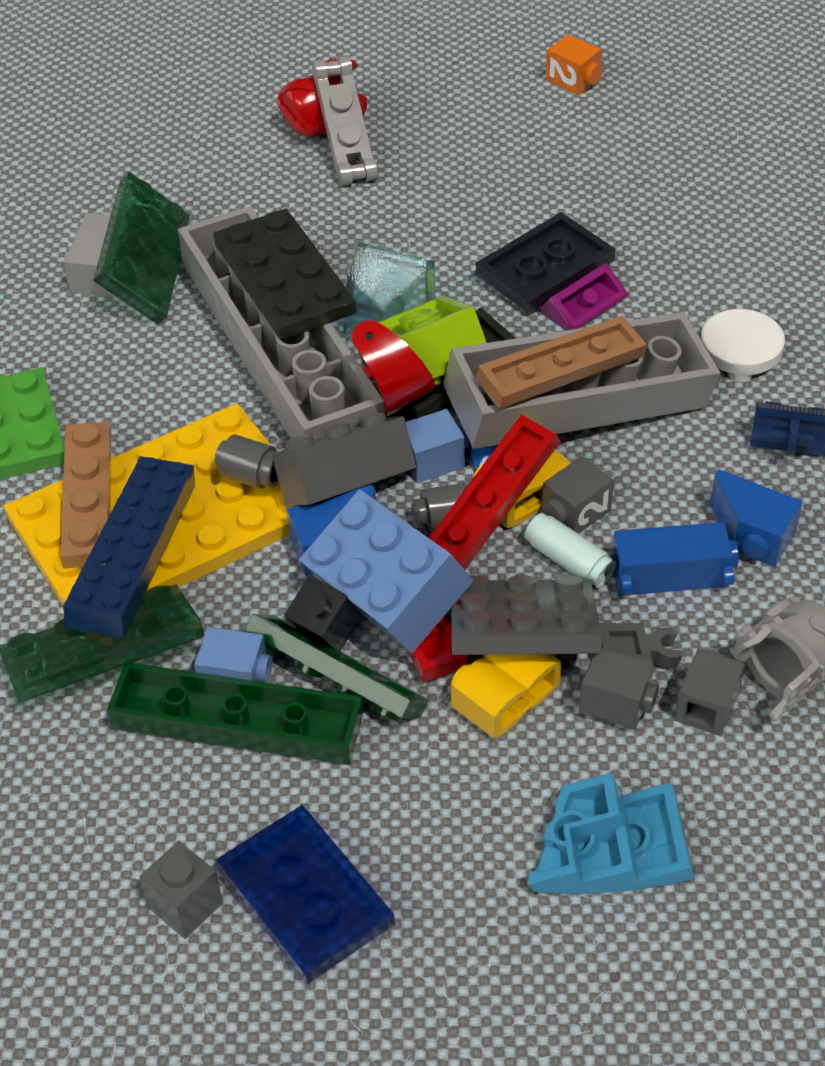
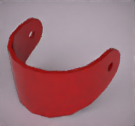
(393, 364)

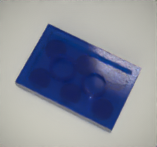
(305, 893)

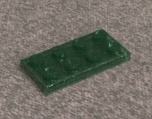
(141, 248)
(68, 656)

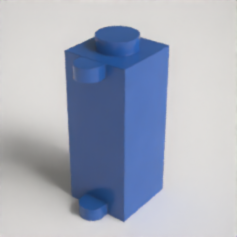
(674, 558)

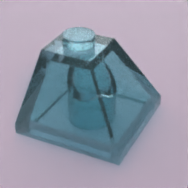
(386, 284)

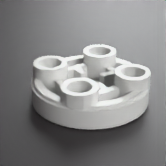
(743, 342)

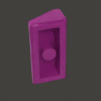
(585, 299)

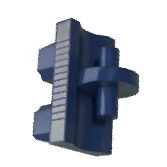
(789, 428)

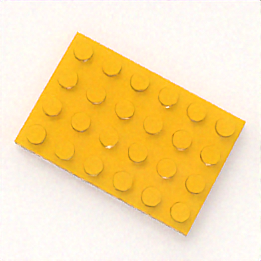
(216, 528)

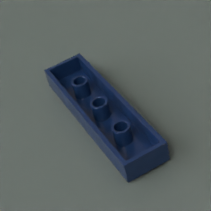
(129, 548)

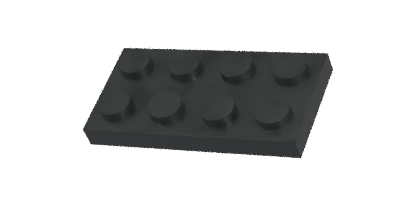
(284, 274)

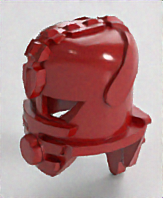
(302, 107)

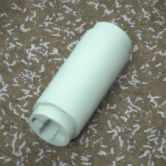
(569, 549)

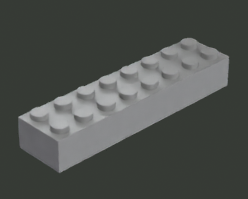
(305, 378)

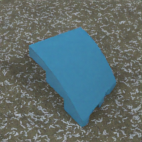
(612, 840)

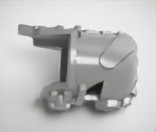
(794, 657)

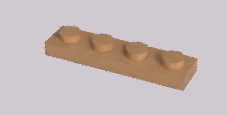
(560, 361)
(85, 489)

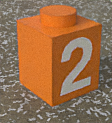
(573, 64)

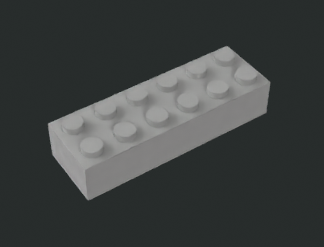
(668, 379)

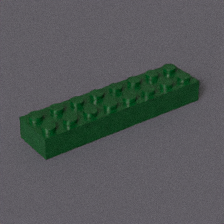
(236, 713)

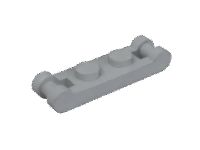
(344, 121)

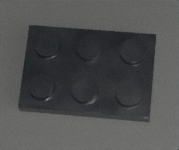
(544, 261)

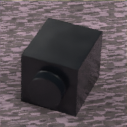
(323, 613)

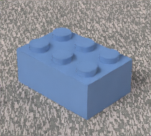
(387, 570)

